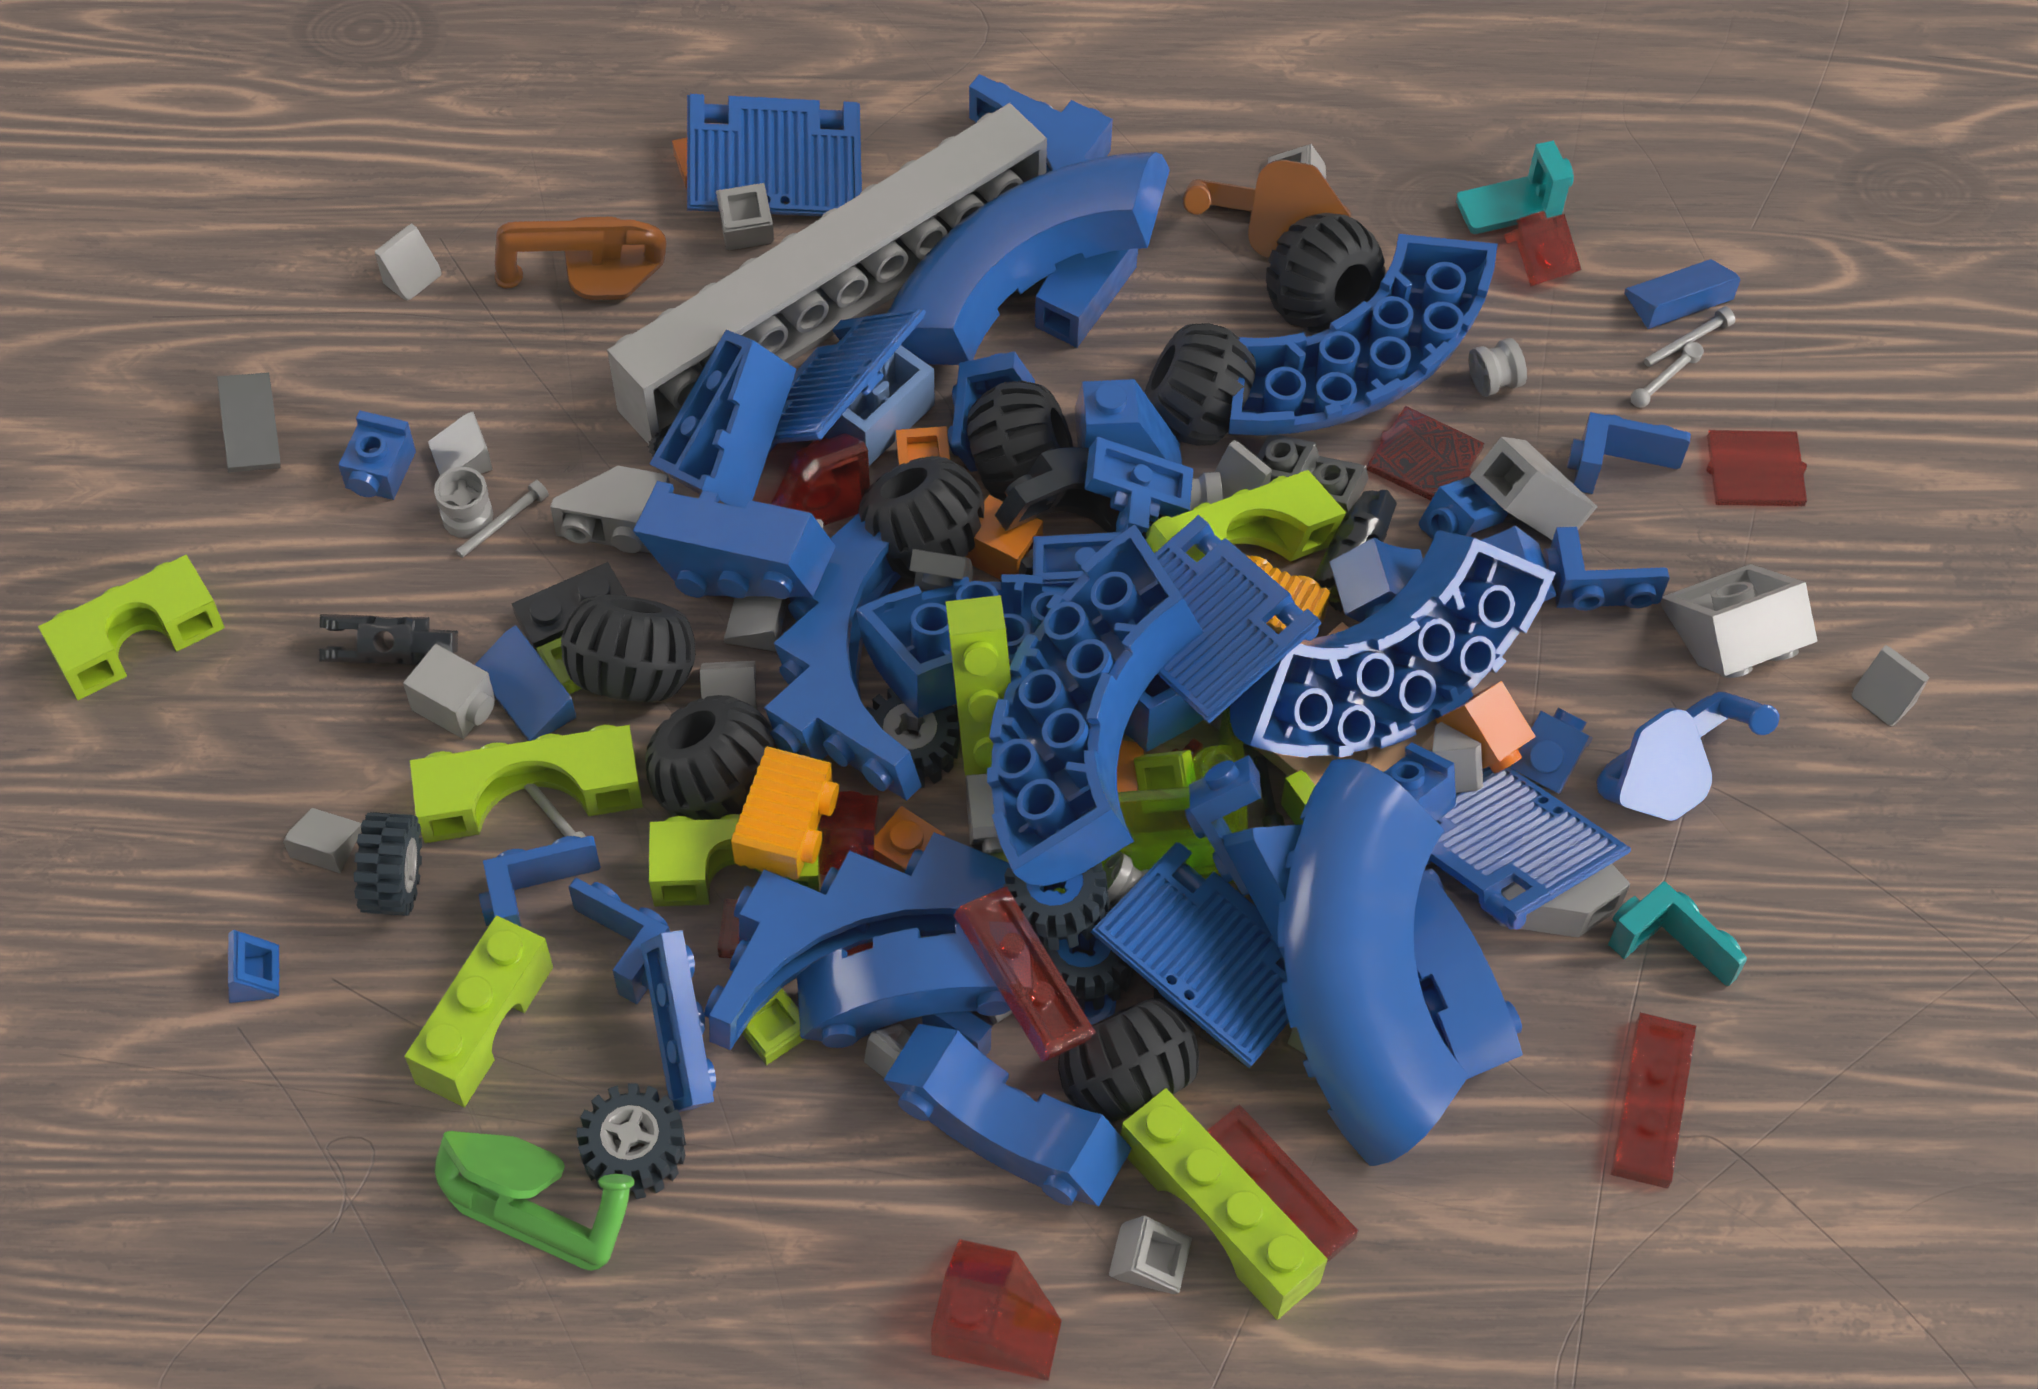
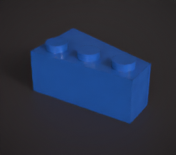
(728, 421)
(731, 548)

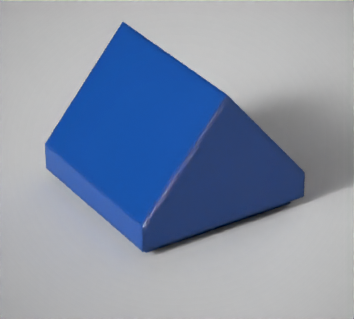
(252, 968)

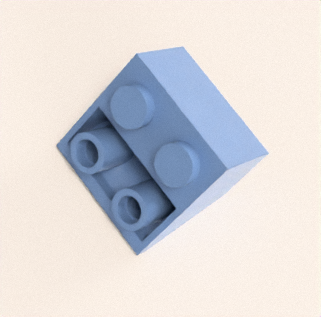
(892, 405)

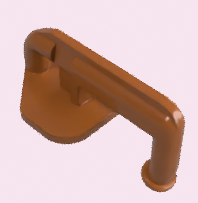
(1281, 198)
(602, 254)

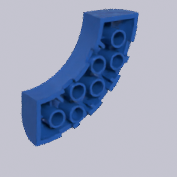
(1018, 240)
(1373, 350)
(912, 650)
(1400, 663)
(1070, 707)
(1355, 964)

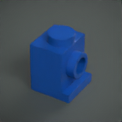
(377, 456)
(1427, 779)

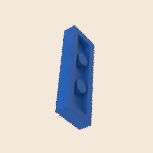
(678, 1021)

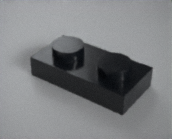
(548, 611)

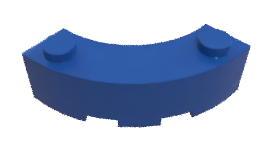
(1378, 571)
(892, 983)
(1460, 984)
(1041, 1141)

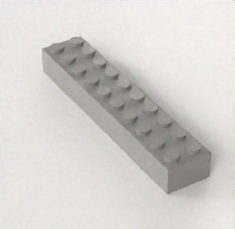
(828, 270)

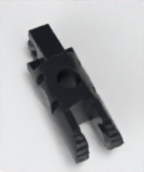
(1364, 521)
(410, 634)

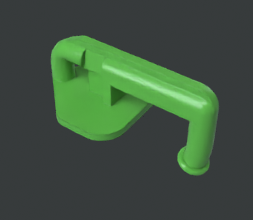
(507, 1170)

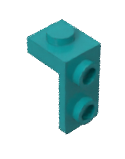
(1505, 202)
(1681, 919)

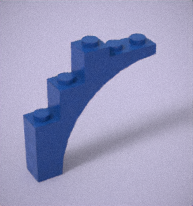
(1081, 286)
(821, 664)
(793, 926)

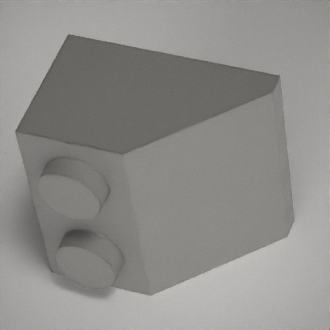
(1742, 619)

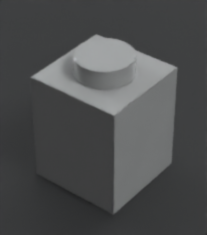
(450, 691)

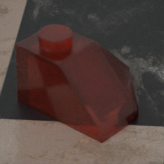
(826, 479)
(994, 1313)

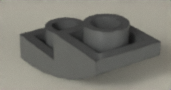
(248, 422)
(1291, 456)
(938, 569)

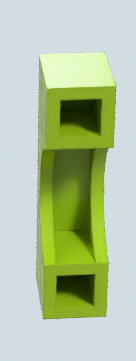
(1286, 516)
(461, 788)
(1260, 1239)

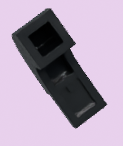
(1056, 485)

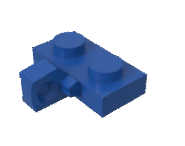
(1137, 483)

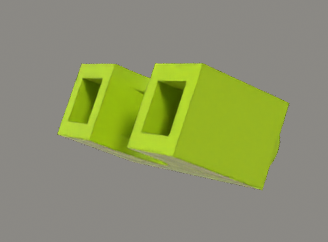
(164, 600)
(980, 673)
(690, 853)
(458, 1037)

